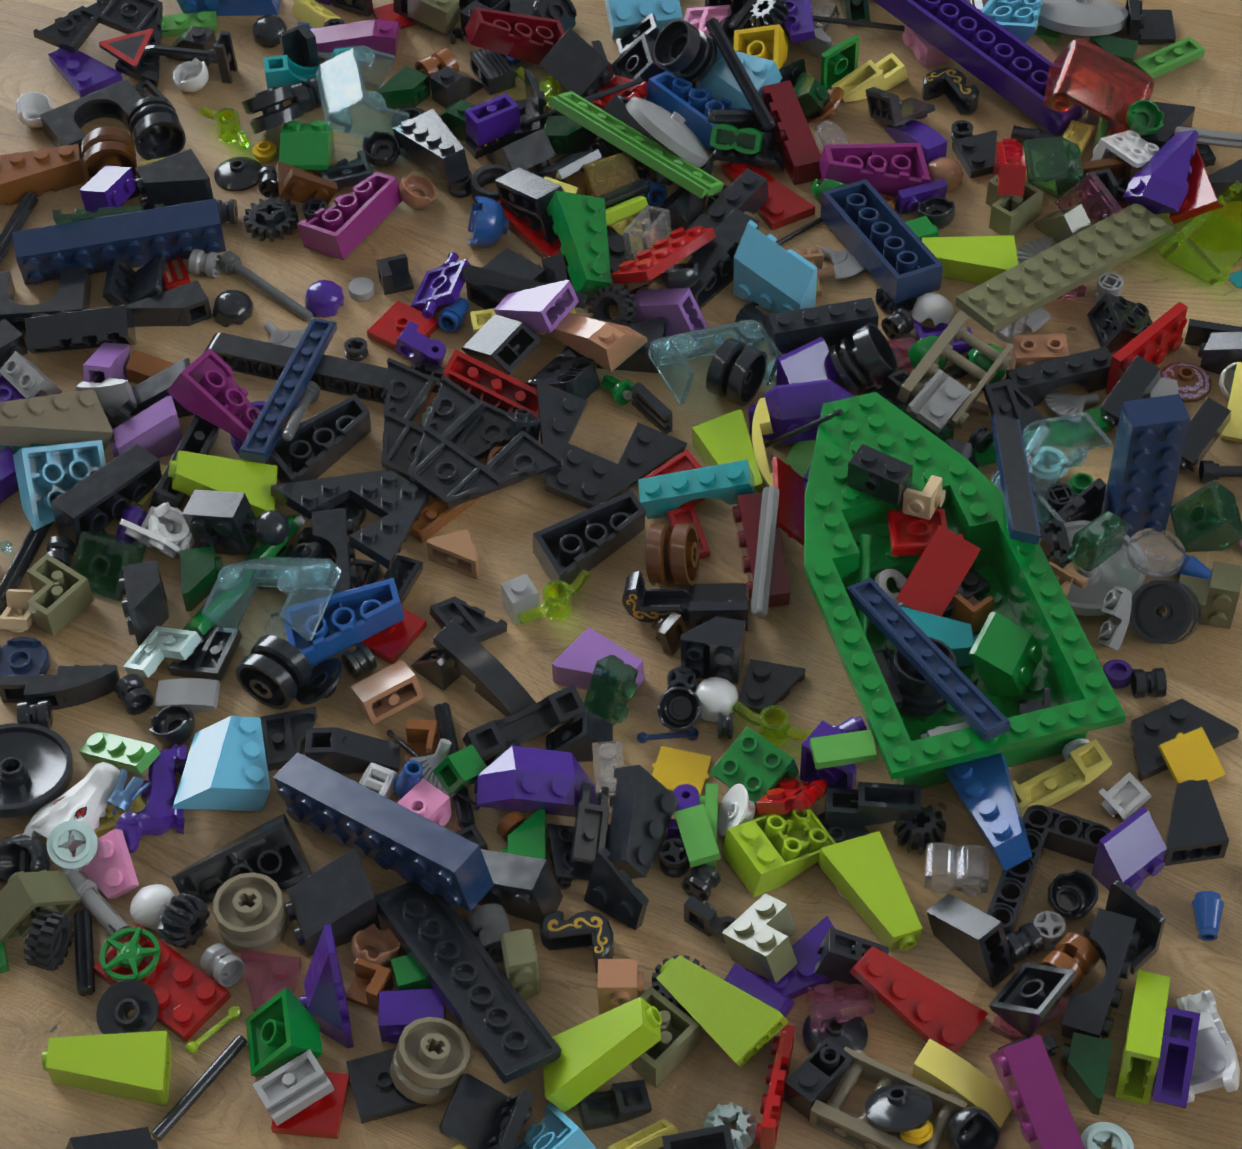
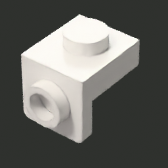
(1124, 797)

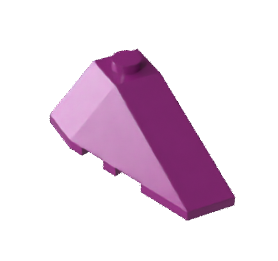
(374, 34)
(214, 395)

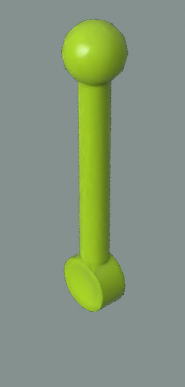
(234, 1013)

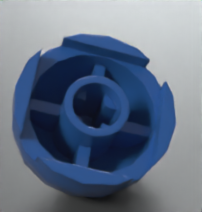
(486, 222)

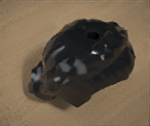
(22, 854)

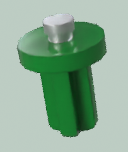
(620, 390)

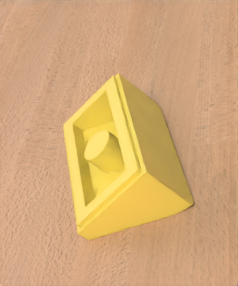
(312, 12)

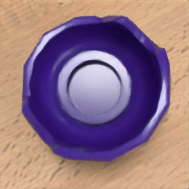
(324, 298)

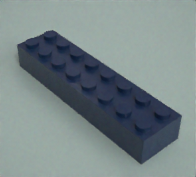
(129, 237)
(384, 831)

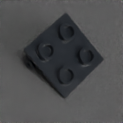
(560, 842)

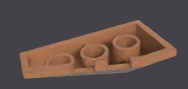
(598, 339)

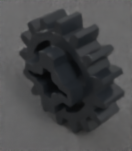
(271, 219)

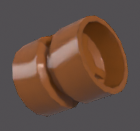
(436, 62)
(1073, 953)

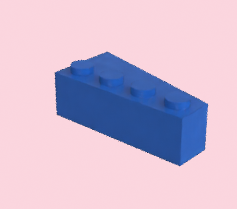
(232, 7)
(691, 103)
(350, 620)
(991, 803)

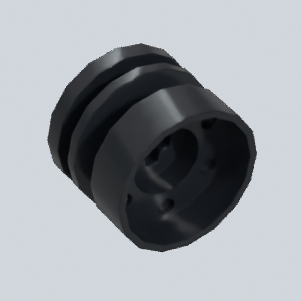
(685, 50)
(155, 128)
(863, 358)
(917, 693)

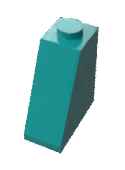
(953, 633)

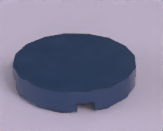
(24, 657)

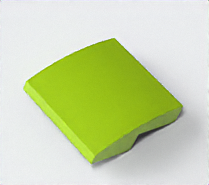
(625, 209)

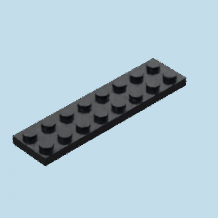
(467, 981)

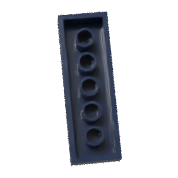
(881, 241)
(1146, 461)

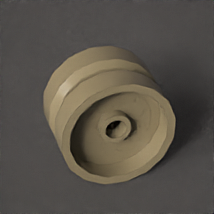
(250, 913)
(429, 1060)

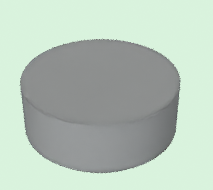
(361, 289)

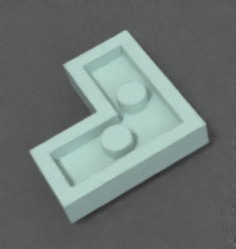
(160, 644)

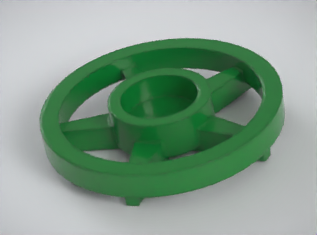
(130, 954)

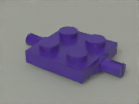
(440, 286)

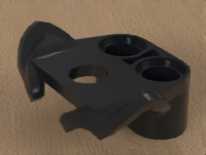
(765, 157)
(574, 375)

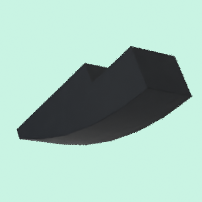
(871, 804)

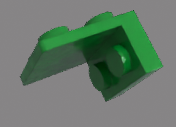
(754, 764)

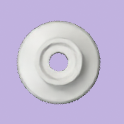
(734, 809)

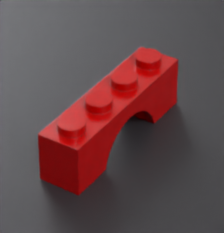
(1010, 167)

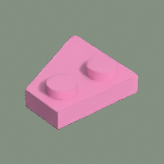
(699, 15)
(112, 866)

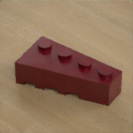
(513, 34)
(792, 133)
(747, 520)

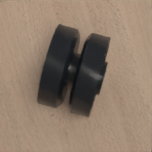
(271, 105)
(736, 371)
(1182, 612)
(273, 672)

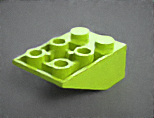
(774, 848)

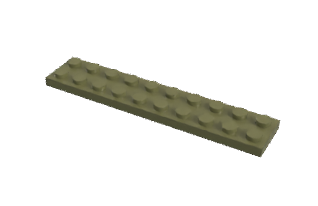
(1063, 267)

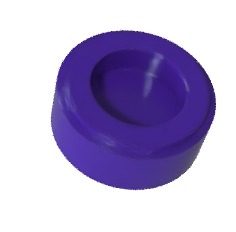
(1118, 673)

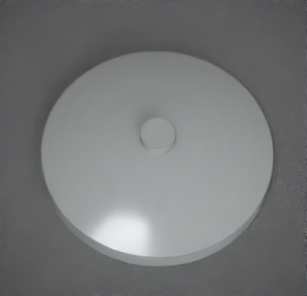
(1083, 16)
(668, 130)
(1102, 579)

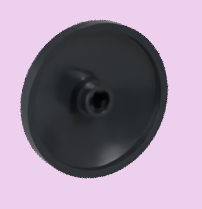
(33, 768)

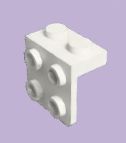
(1127, 146)
(152, 539)

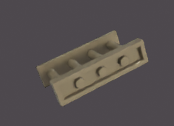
(943, 349)
(859, 1131)

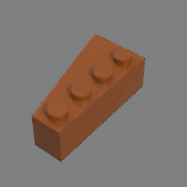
(39, 171)

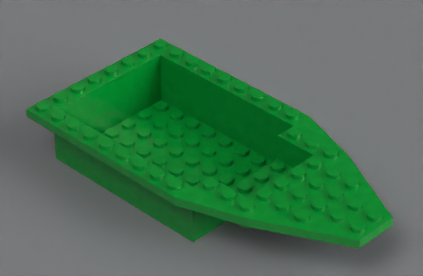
(1018, 580)

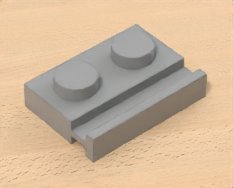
(938, 401)
(293, 1087)

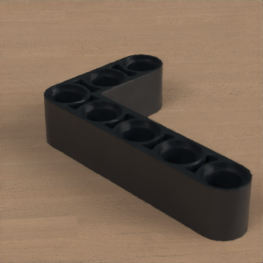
(1048, 836)

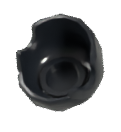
(267, 30)
(381, 149)
(938, 211)
(681, 275)
(232, 307)
(679, 709)
(173, 725)
(1073, 894)
(973, 1130)

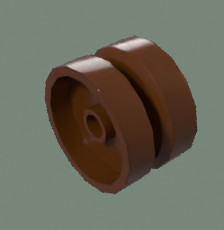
(107, 148)
(672, 554)

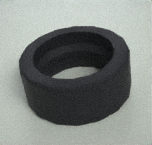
(484, 176)

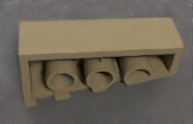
(54, 420)

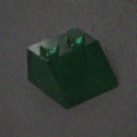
(1053, 164)
(1207, 519)
(102, 559)

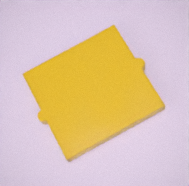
(1191, 757)
(681, 767)

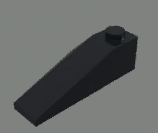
(684, 205)
(265, 850)

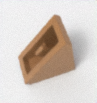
(455, 552)

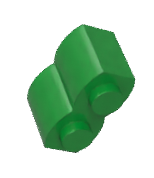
(729, 137)

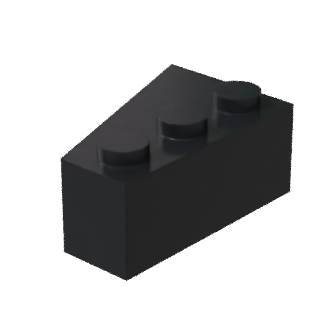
(528, 198)
(638, 820)

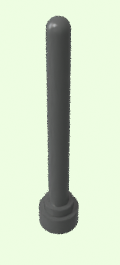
(232, 264)
(309, 396)

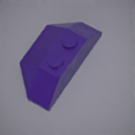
(796, 406)
(532, 781)

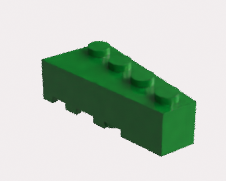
(584, 239)

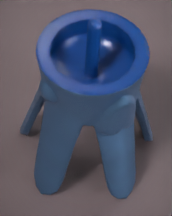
(124, 798)

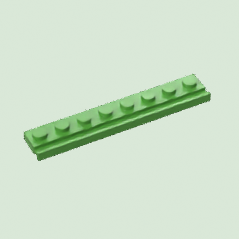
(636, 144)

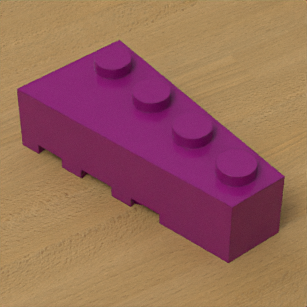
(885, 166)
(352, 216)
(1036, 1095)

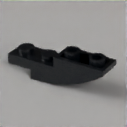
(68, 688)

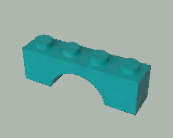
(282, 71)
(672, 490)

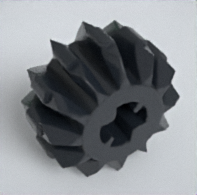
(769, 13)
(920, 830)
(183, 920)

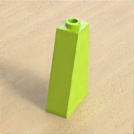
(973, 257)
(726, 441)
(216, 473)
(873, 887)
(725, 1012)
(1143, 1037)
(599, 1051)
(113, 1064)

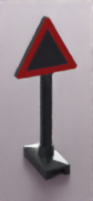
(133, 47)

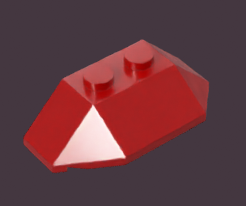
(490, 384)

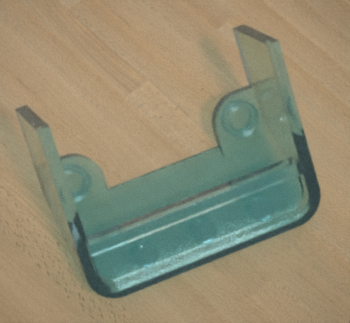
(344, 97)
(671, 352)
(1053, 446)
(304, 579)

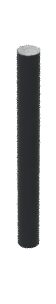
(199, 1087)

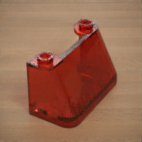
(1096, 82)

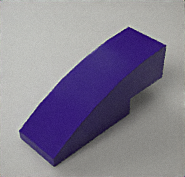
(914, 131)
(1176, 1057)

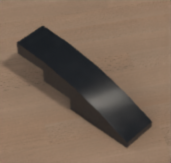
(483, 669)

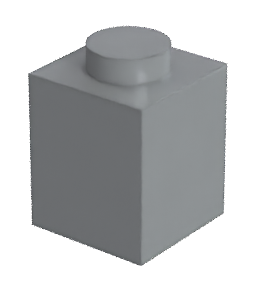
(519, 596)

